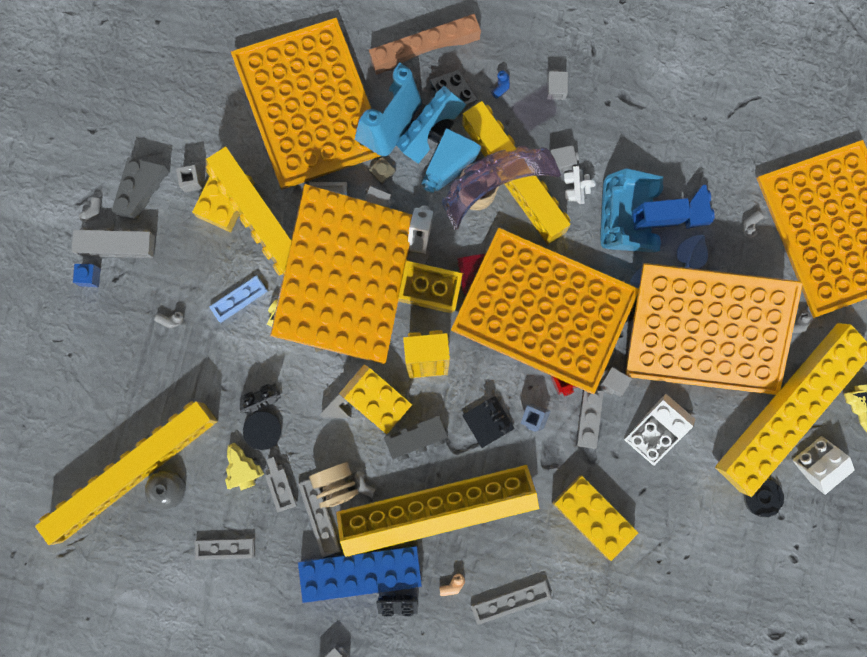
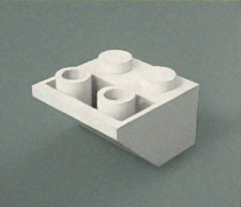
(824, 464)

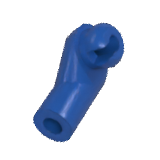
(503, 84)

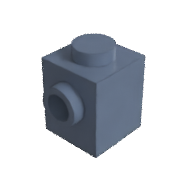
(535, 417)

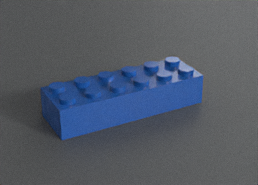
(359, 574)

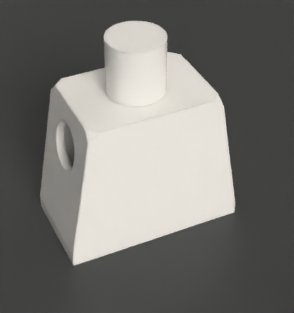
(420, 221)

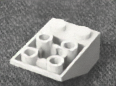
(660, 429)

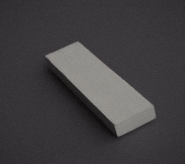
(319, 519)
(511, 602)

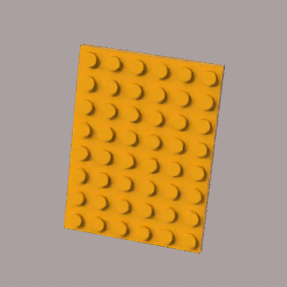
(305, 101)
(824, 224)
(342, 275)
(545, 310)
(712, 328)

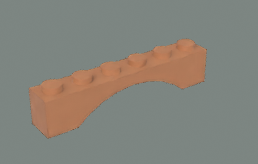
(450, 34)

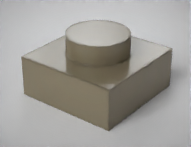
(382, 170)

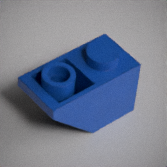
(702, 212)

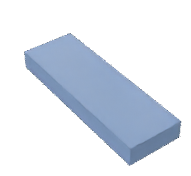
(238, 298)

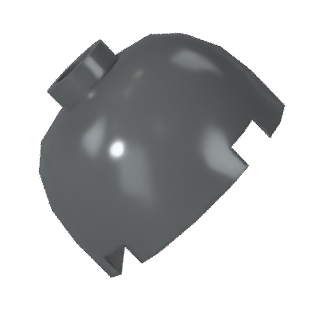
(165, 490)

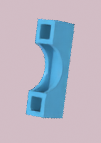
(443, 106)

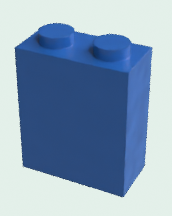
(661, 214)

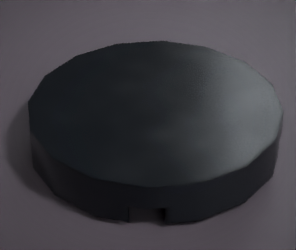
(262, 430)
(766, 500)

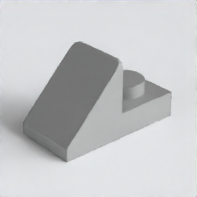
(333, 409)

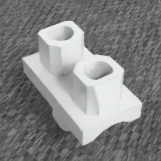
(576, 177)

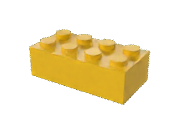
(595, 518)

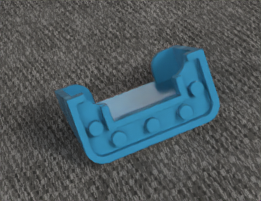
(383, 131)
(449, 160)
(621, 195)

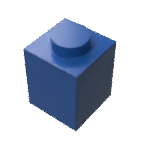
(86, 275)

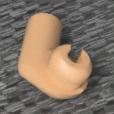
(454, 587)

